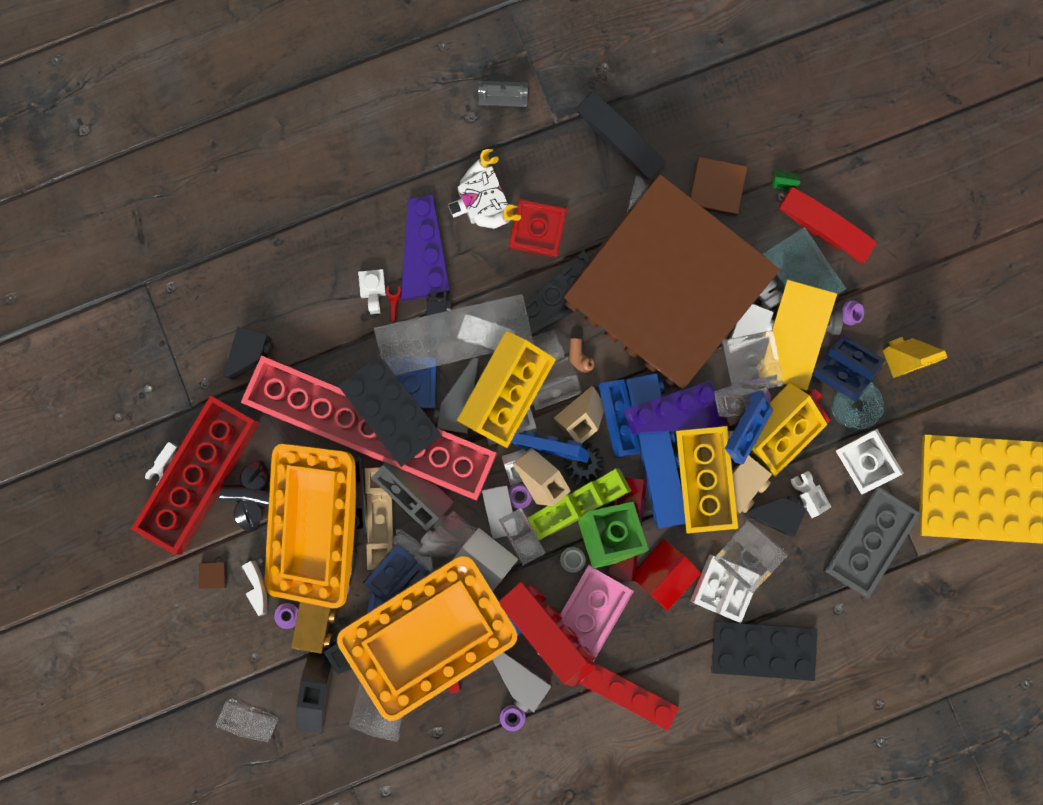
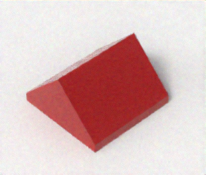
(666, 574)

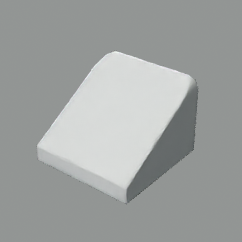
(513, 476)

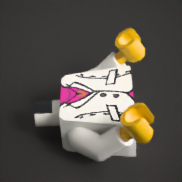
(483, 196)

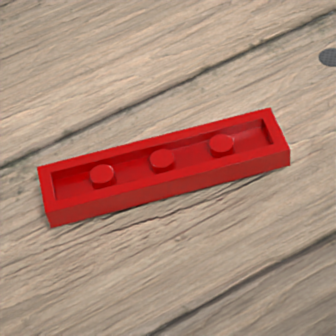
(631, 696)

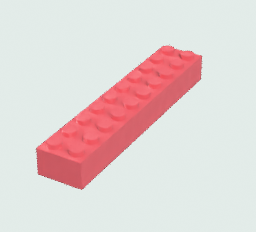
(330, 414)

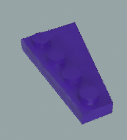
(423, 253)
(677, 411)

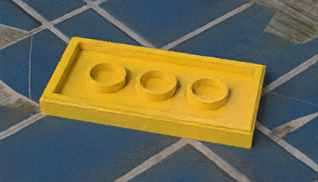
(801, 329)

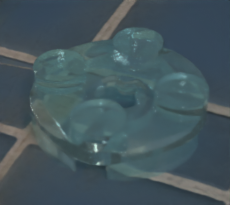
(852, 418)

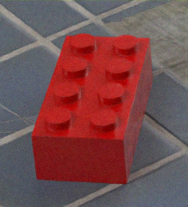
(546, 633)

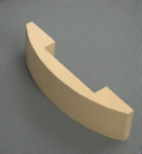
(379, 520)

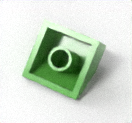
(612, 534)

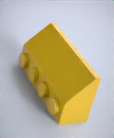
(506, 389)
(706, 480)

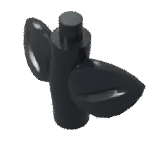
(249, 495)

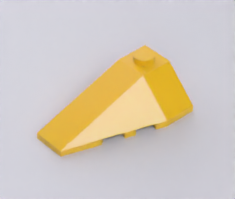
(911, 355)

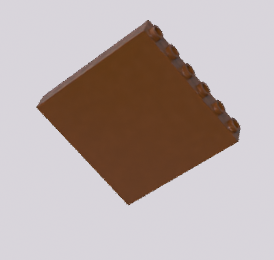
(669, 282)

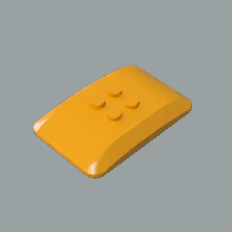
(310, 525)
(427, 638)

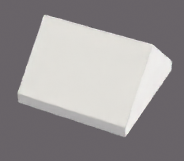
(869, 461)
(489, 557)

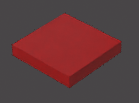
(538, 229)

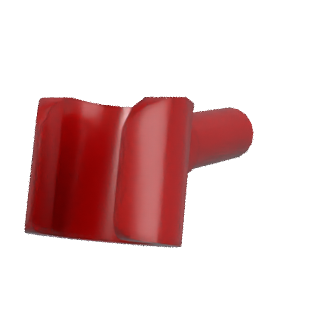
(393, 302)
(816, 397)

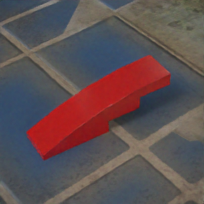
(827, 224)

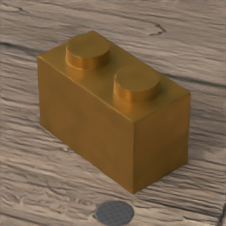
(313, 628)

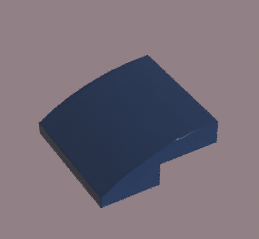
(849, 368)
(395, 573)

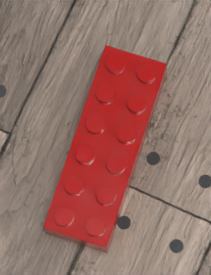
(195, 476)

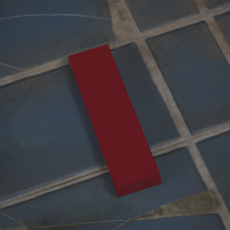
(627, 568)

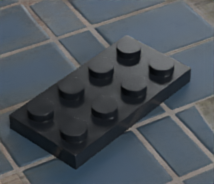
(390, 411)
(764, 651)

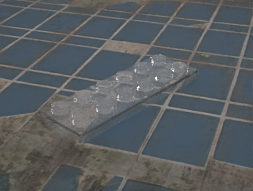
(451, 335)

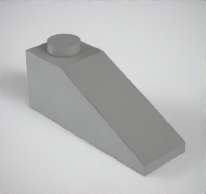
(522, 683)

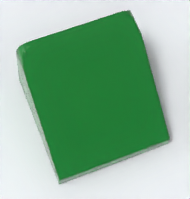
(784, 180)

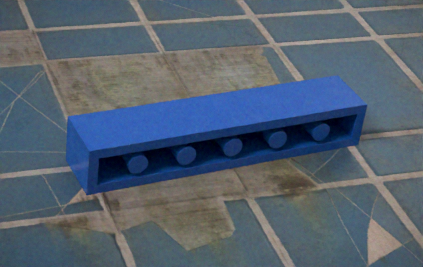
(658, 458)

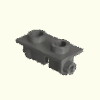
(503, 93)

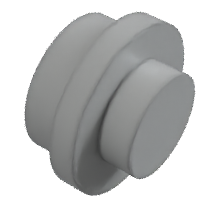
(572, 559)

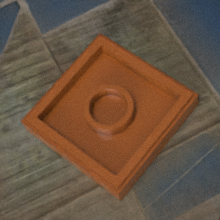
(718, 185)

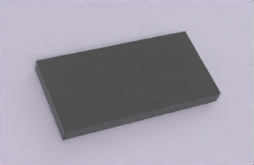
(872, 542)

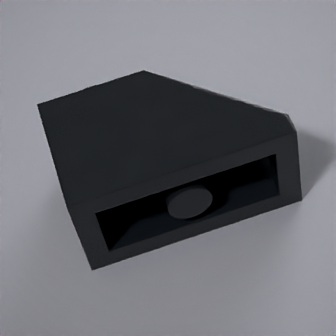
(246, 352)
(781, 515)

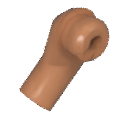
(577, 358)

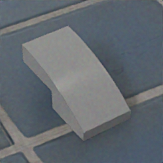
(497, 506)

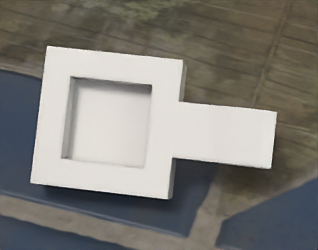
(371, 287)
(162, 461)
(812, 496)

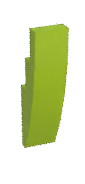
(575, 505)

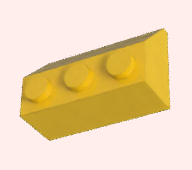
(788, 430)

